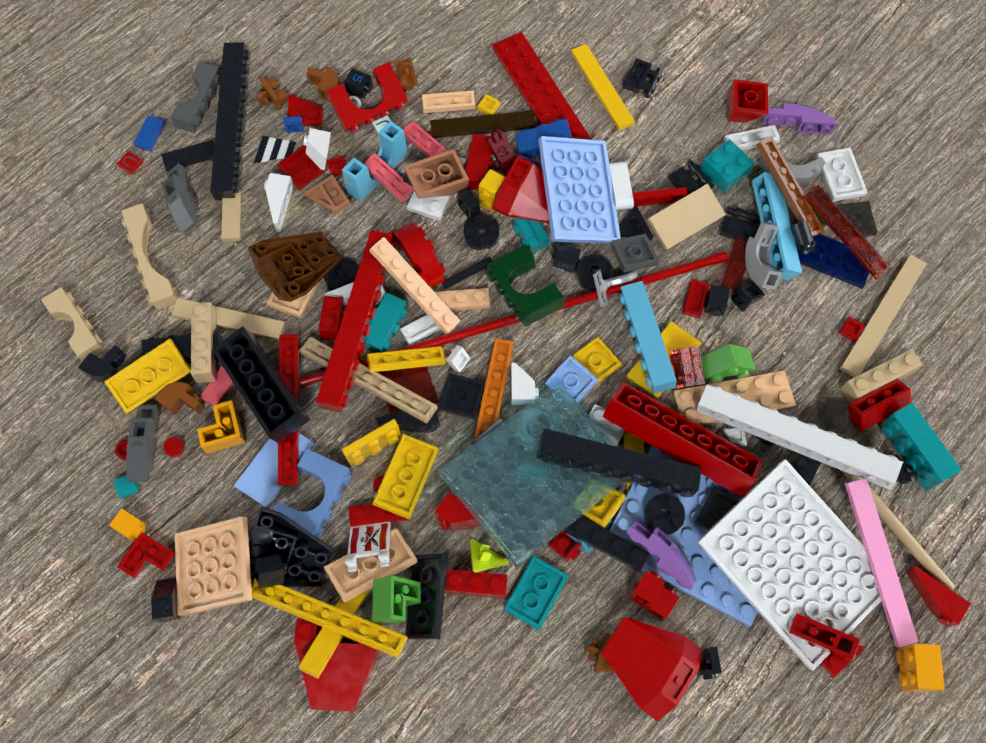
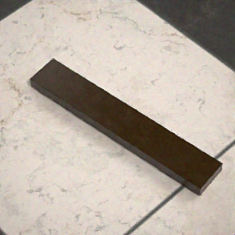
(482, 124)

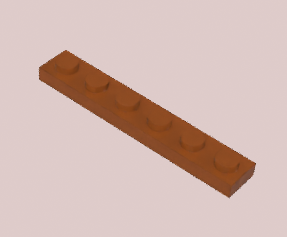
(788, 185)

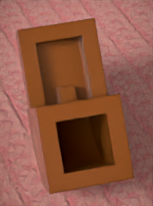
(324, 80)
(176, 395)

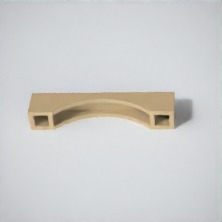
(139, 227)

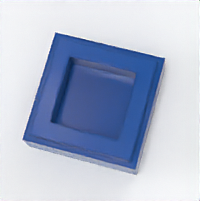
(293, 124)

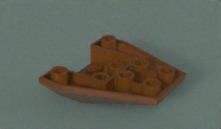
(294, 263)

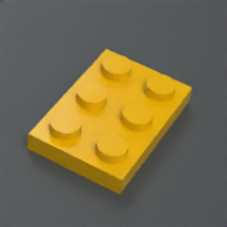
(372, 443)

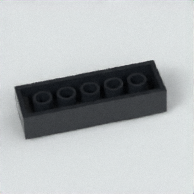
(261, 385)

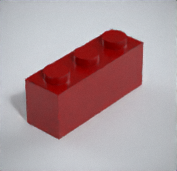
(478, 161)
(879, 404)
(476, 584)

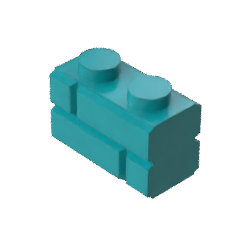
(532, 234)

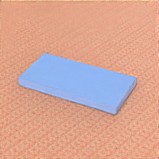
(261, 476)

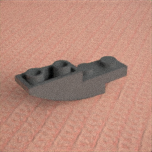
(178, 200)
(140, 443)

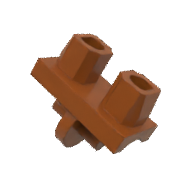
(406, 73)
(269, 94)
(601, 664)

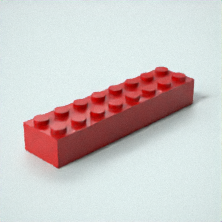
(683, 439)

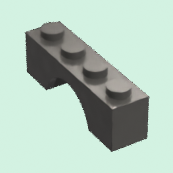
(189, 114)

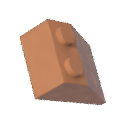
(437, 175)

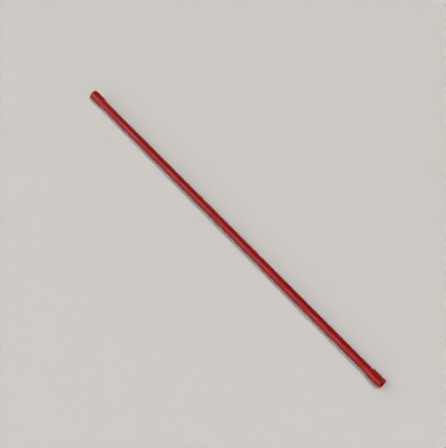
(713, 259)

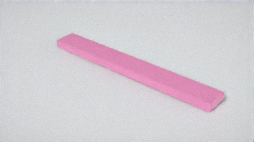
(881, 563)

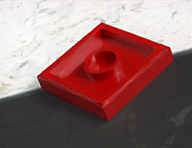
(300, 168)

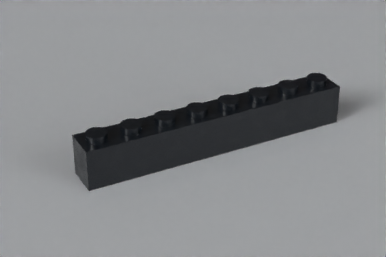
(619, 463)

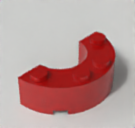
(420, 253)

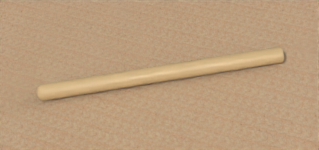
(907, 538)

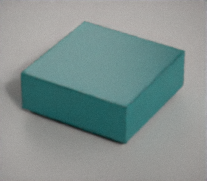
(125, 488)

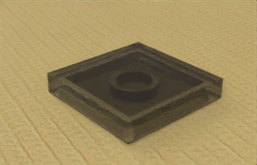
(861, 217)

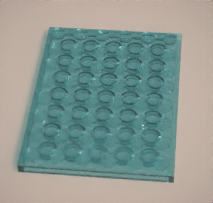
(515, 493)

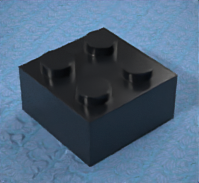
(468, 203)

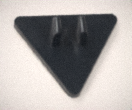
(634, 225)

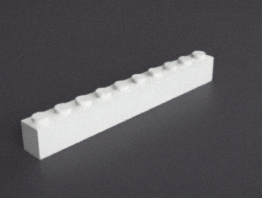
(800, 437)

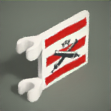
(368, 541)

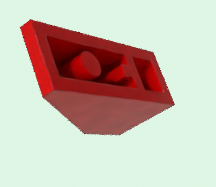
(939, 599)
(825, 637)

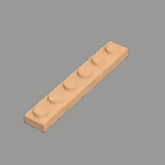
(414, 285)

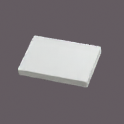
(842, 175)

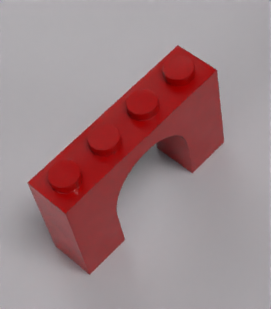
(352, 117)

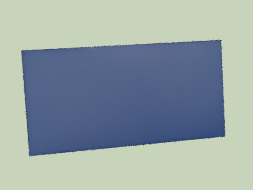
(149, 133)

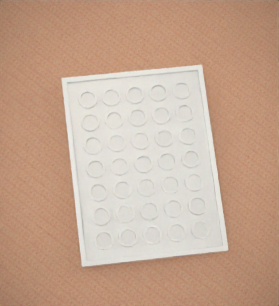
(793, 558)

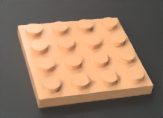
(213, 566)

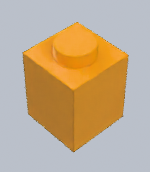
(128, 525)

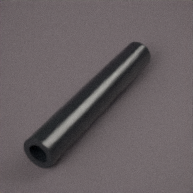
(466, 273)

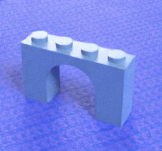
(334, 478)

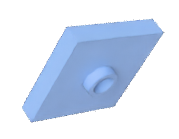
(573, 378)

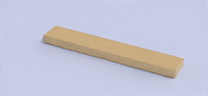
(234, 320)

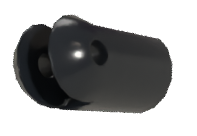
(803, 237)

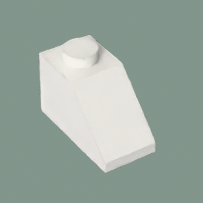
(317, 146)
(522, 387)

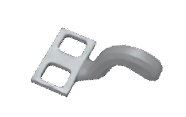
(602, 285)

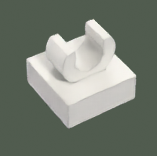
(458, 358)

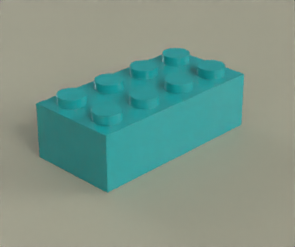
(919, 447)

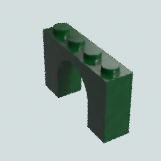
(526, 307)

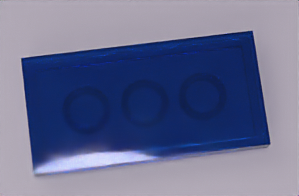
(835, 260)

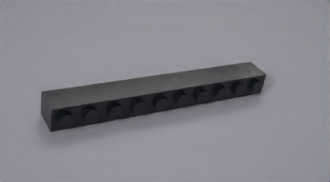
(230, 121)

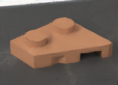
(329, 195)

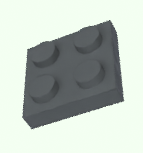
(634, 253)

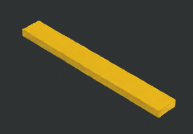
(331, 618)

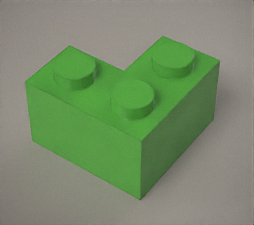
(727, 361)
(391, 597)

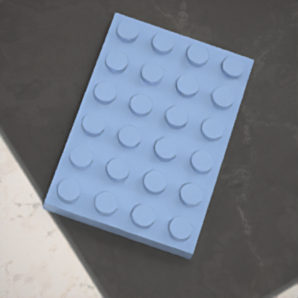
(578, 190)

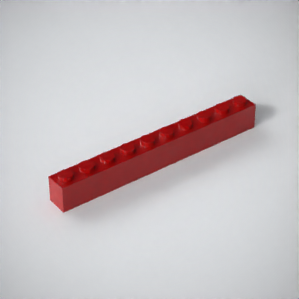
(353, 328)

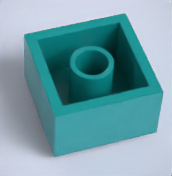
(727, 166)

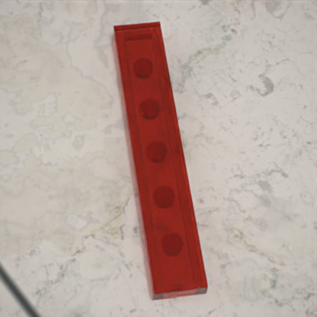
(847, 232)

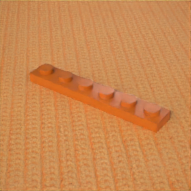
(494, 385)

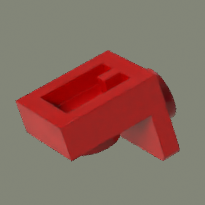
(565, 547)

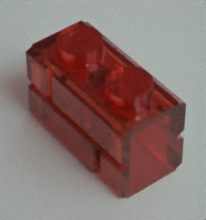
(687, 367)

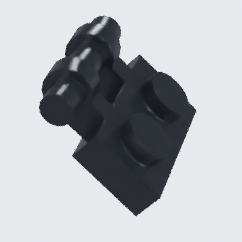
(636, 78)
(684, 178)
(734, 228)

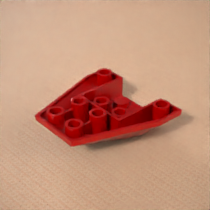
(523, 192)
(652, 664)

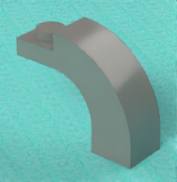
(802, 173)
(758, 257)

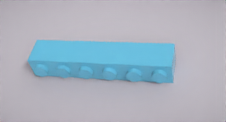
(774, 210)
(648, 337)

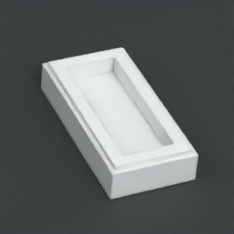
(419, 329)

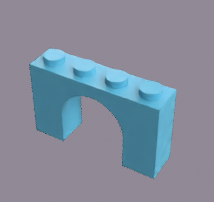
(392, 151)

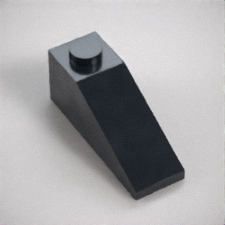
(410, 423)

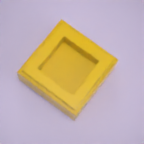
(488, 105)

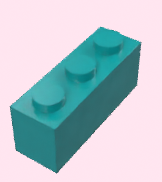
(386, 323)

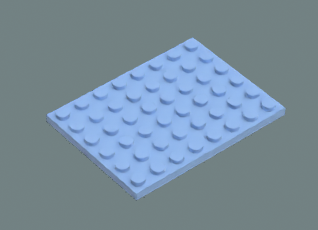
(711, 583)

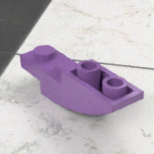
(805, 118)
(671, 560)

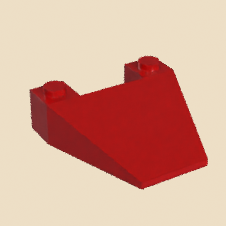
(343, 676)

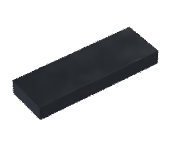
(189, 155)

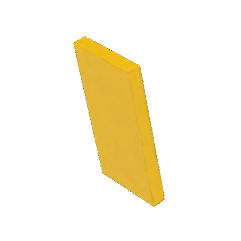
(673, 339)
(148, 376)
(406, 476)

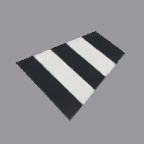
(273, 149)

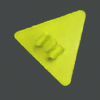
(484, 558)

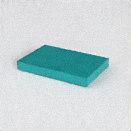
(536, 593)

